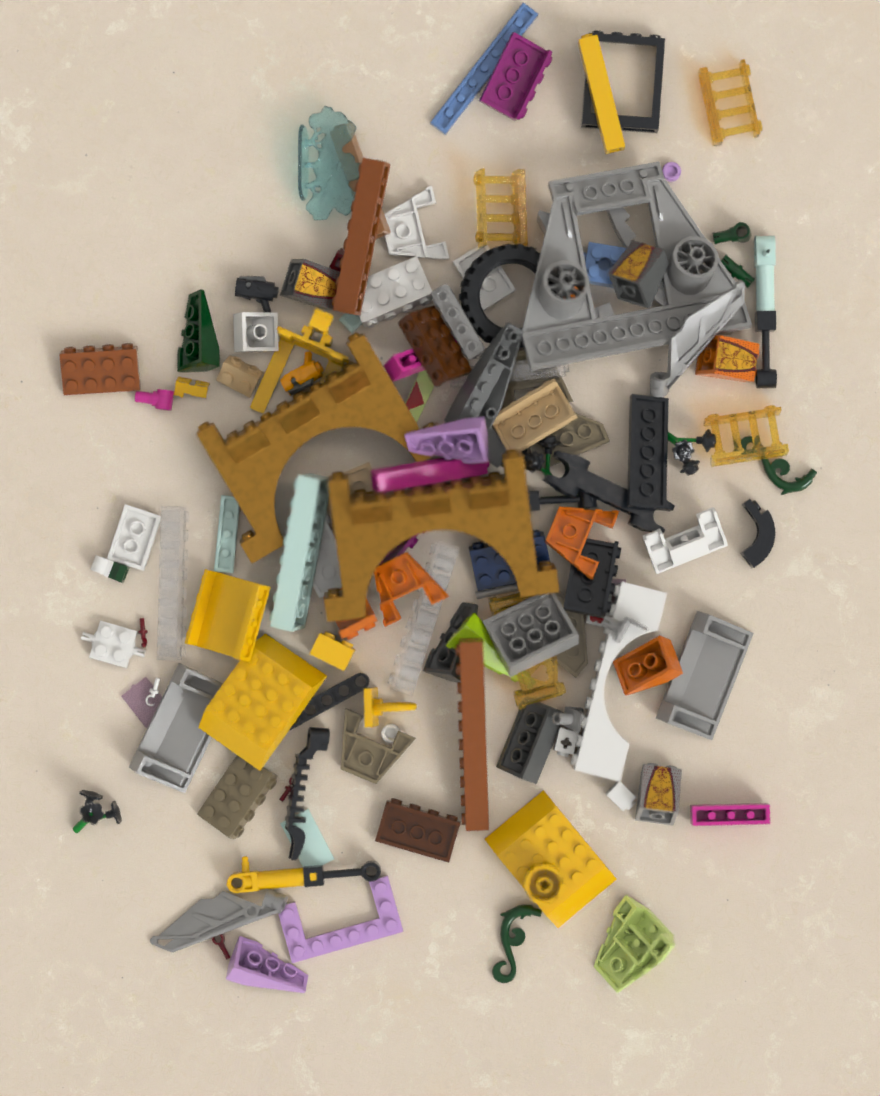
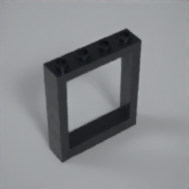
(630, 123)

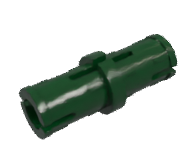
(737, 271)

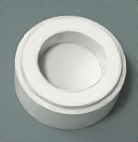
(389, 732)

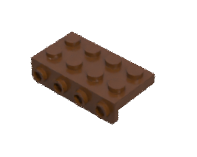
(434, 345)
(418, 830)

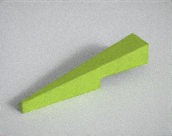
(474, 628)

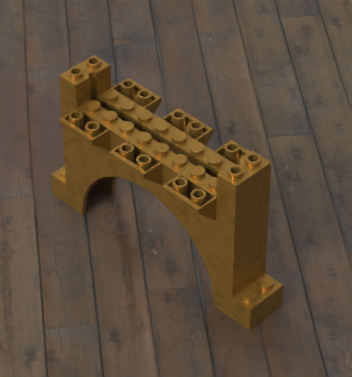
(257, 454)
(485, 507)

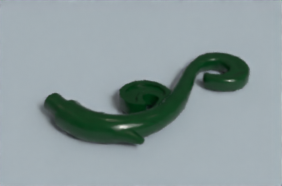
(787, 487)
(506, 940)

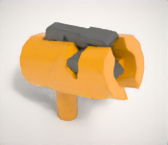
(302, 376)

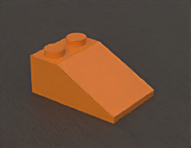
(648, 666)

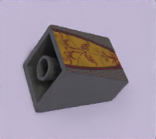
(639, 273)
(310, 283)

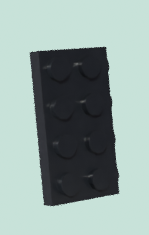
(592, 595)

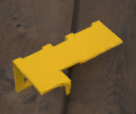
(181, 388)

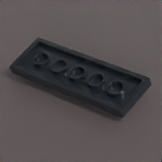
(647, 452)

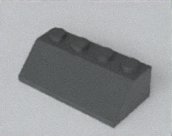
(529, 742)

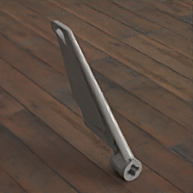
(694, 336)
(217, 916)

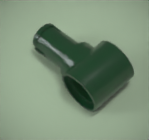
(731, 234)

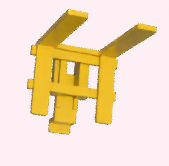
(320, 323)

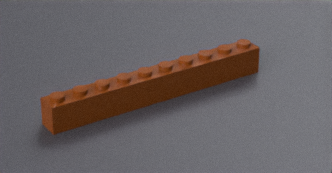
(474, 734)

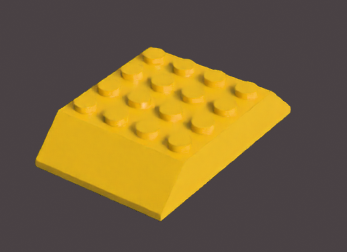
(261, 701)
(545, 835)

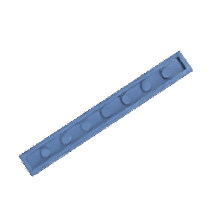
(482, 70)

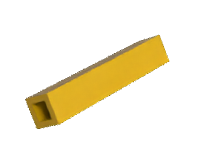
(601, 93)

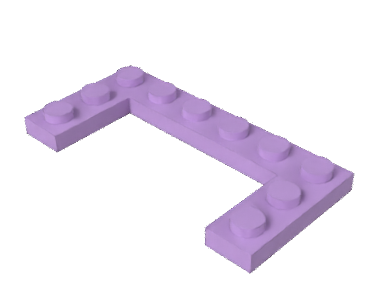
(303, 948)

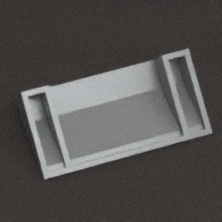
(709, 669)
(173, 740)

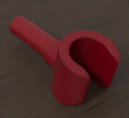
(222, 946)

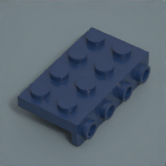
(493, 570)

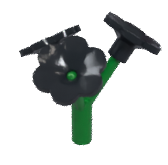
(92, 812)

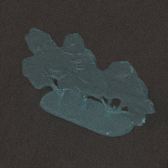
(332, 169)

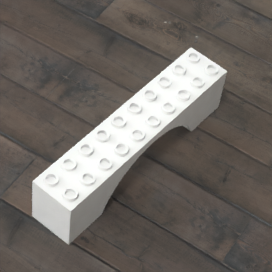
(600, 747)

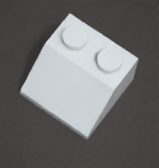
(255, 332)

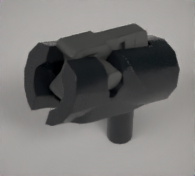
(256, 288)

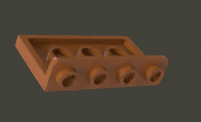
(100, 369)

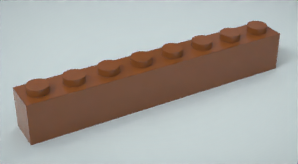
(361, 236)

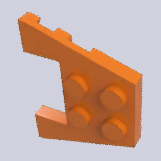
(571, 531)
(399, 578)

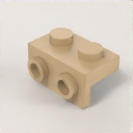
(239, 375)

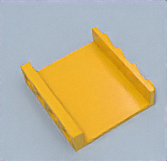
(227, 615)

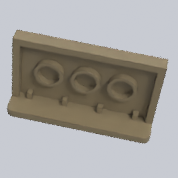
(237, 797)

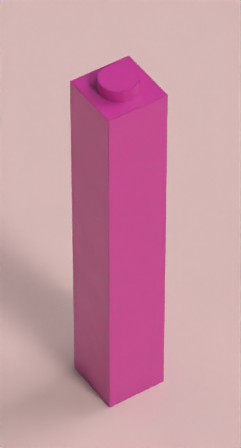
(424, 473)

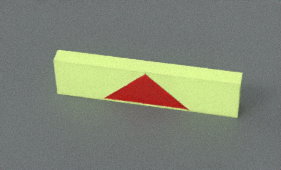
(419, 394)

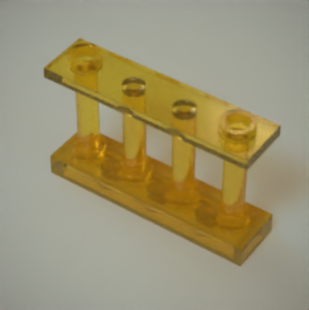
(714, 115)
(517, 199)
(757, 452)

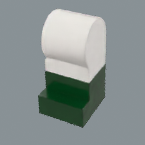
(110, 569)

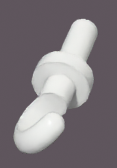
(154, 691)

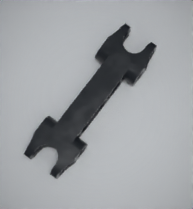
(577, 479)

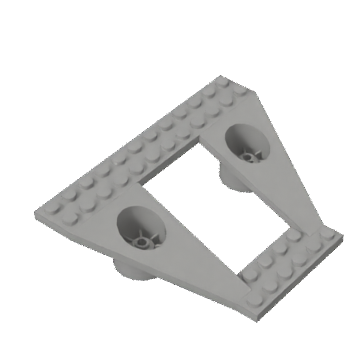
(566, 329)

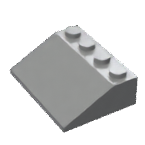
(531, 632)

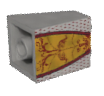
(658, 794)

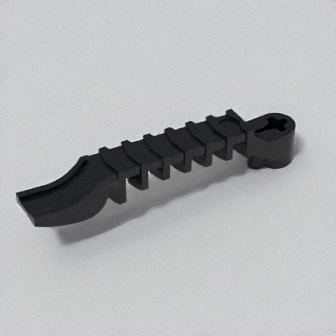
(316, 741)

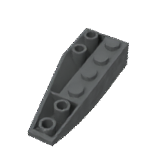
(489, 379)

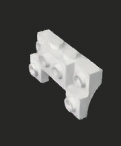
(687, 544)

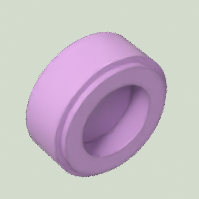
(671, 171)

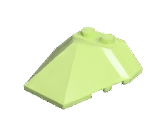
(633, 944)

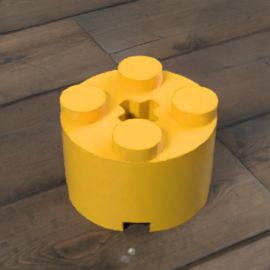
(549, 893)

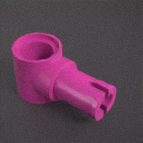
(161, 398)

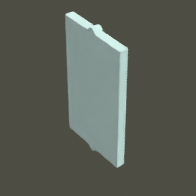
(315, 847)

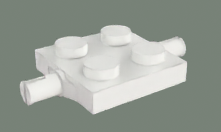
(113, 644)

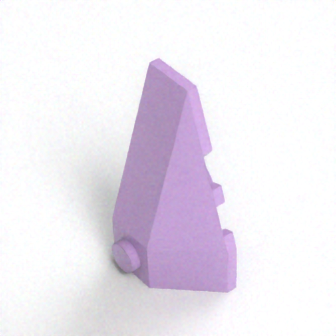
(458, 440)
(259, 968)

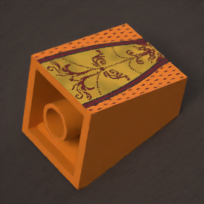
(728, 359)

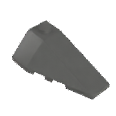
(443, 660)

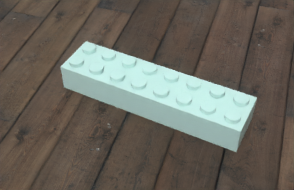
(300, 552)

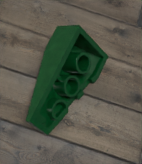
(200, 342)

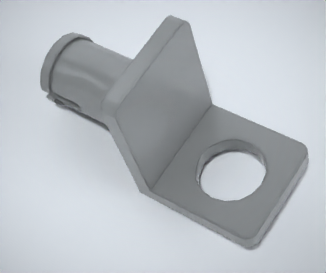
(620, 627)
(571, 718)

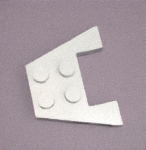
(406, 231)

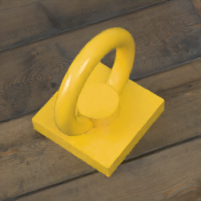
(374, 706)

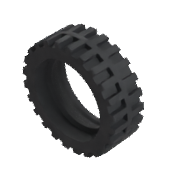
(477, 273)

